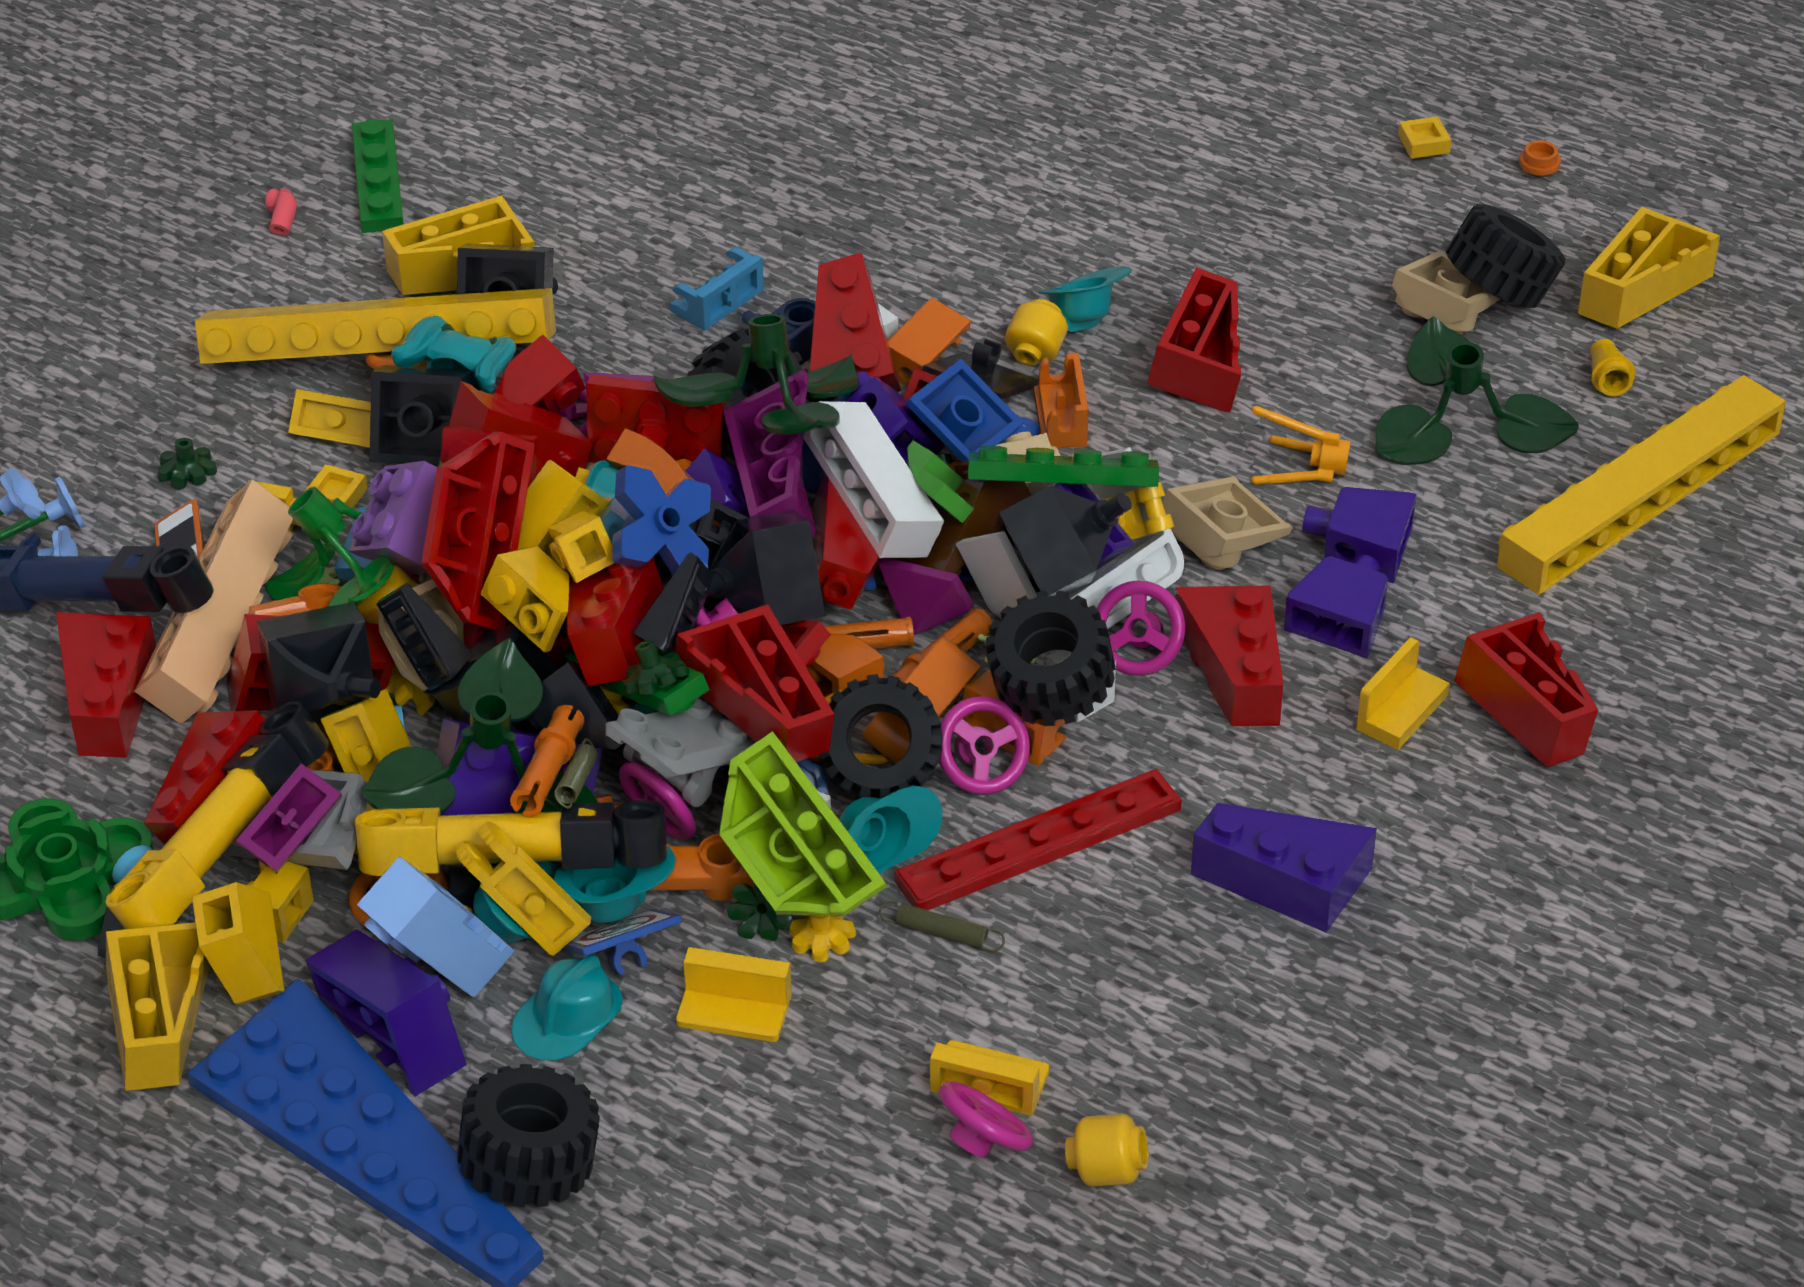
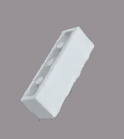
(876, 483)

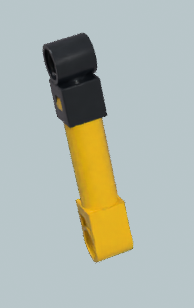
(578, 836)
(167, 878)

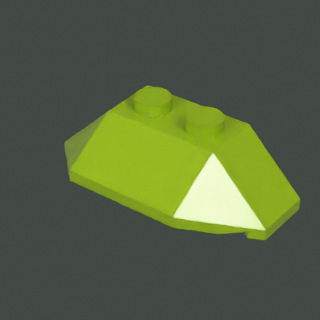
(792, 837)

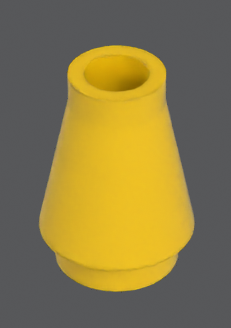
(1611, 369)

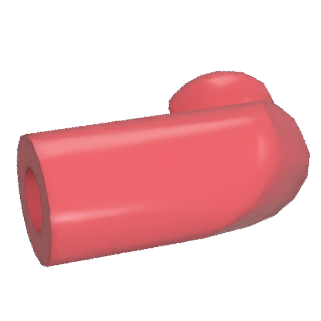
(284, 209)

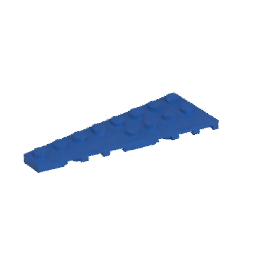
(334, 1107)

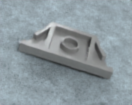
(334, 838)

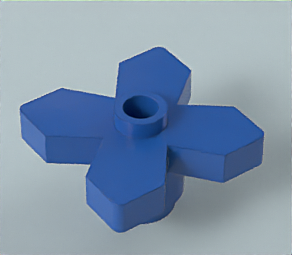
(658, 520)

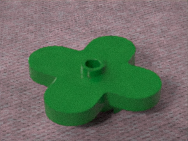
(63, 865)

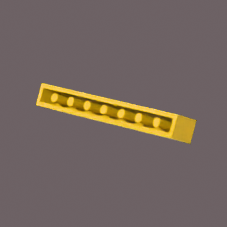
(367, 324)
(1639, 484)

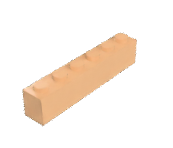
(199, 643)

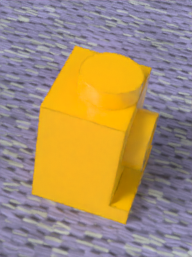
(581, 545)
(289, 894)

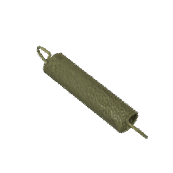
(576, 774)
(942, 925)

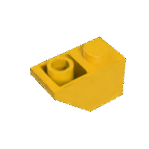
(529, 593)
(240, 940)

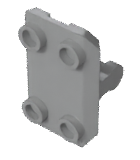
(680, 745)

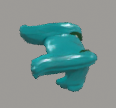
(444, 348)

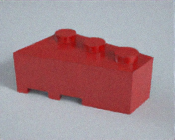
(605, 615)
(1237, 649)
(101, 671)
(1528, 688)
(198, 767)

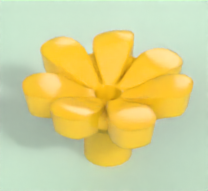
(821, 935)

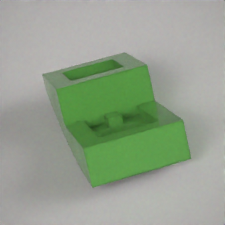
(938, 480)

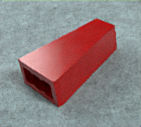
(841, 549)

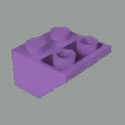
(396, 516)

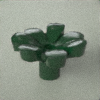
(186, 464)
(653, 670)
(756, 914)

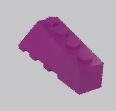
(766, 461)

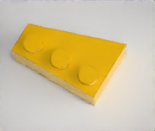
(425, 252)
(1646, 267)
(155, 998)

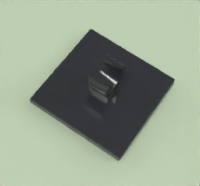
(983, 362)

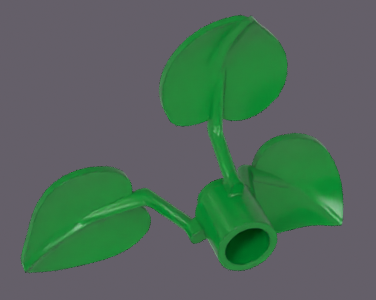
(323, 521)

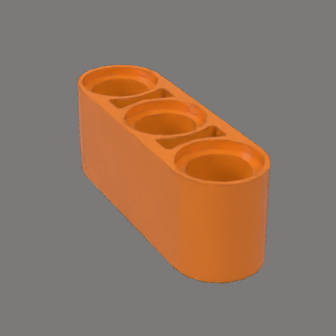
(941, 679)

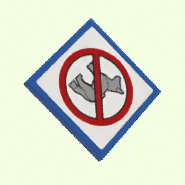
(622, 937)

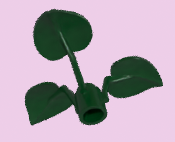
(770, 350)
(1442, 356)
(494, 694)

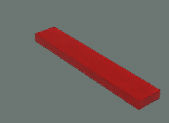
(1037, 840)

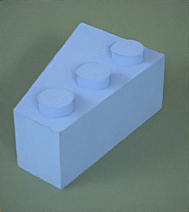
(432, 925)

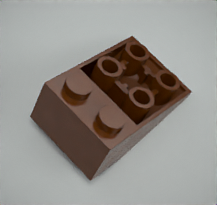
(987, 499)

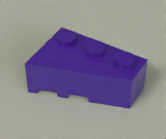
(488, 776)
(1284, 860)
(391, 1003)

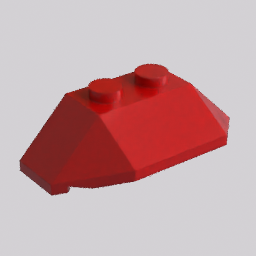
(475, 518)

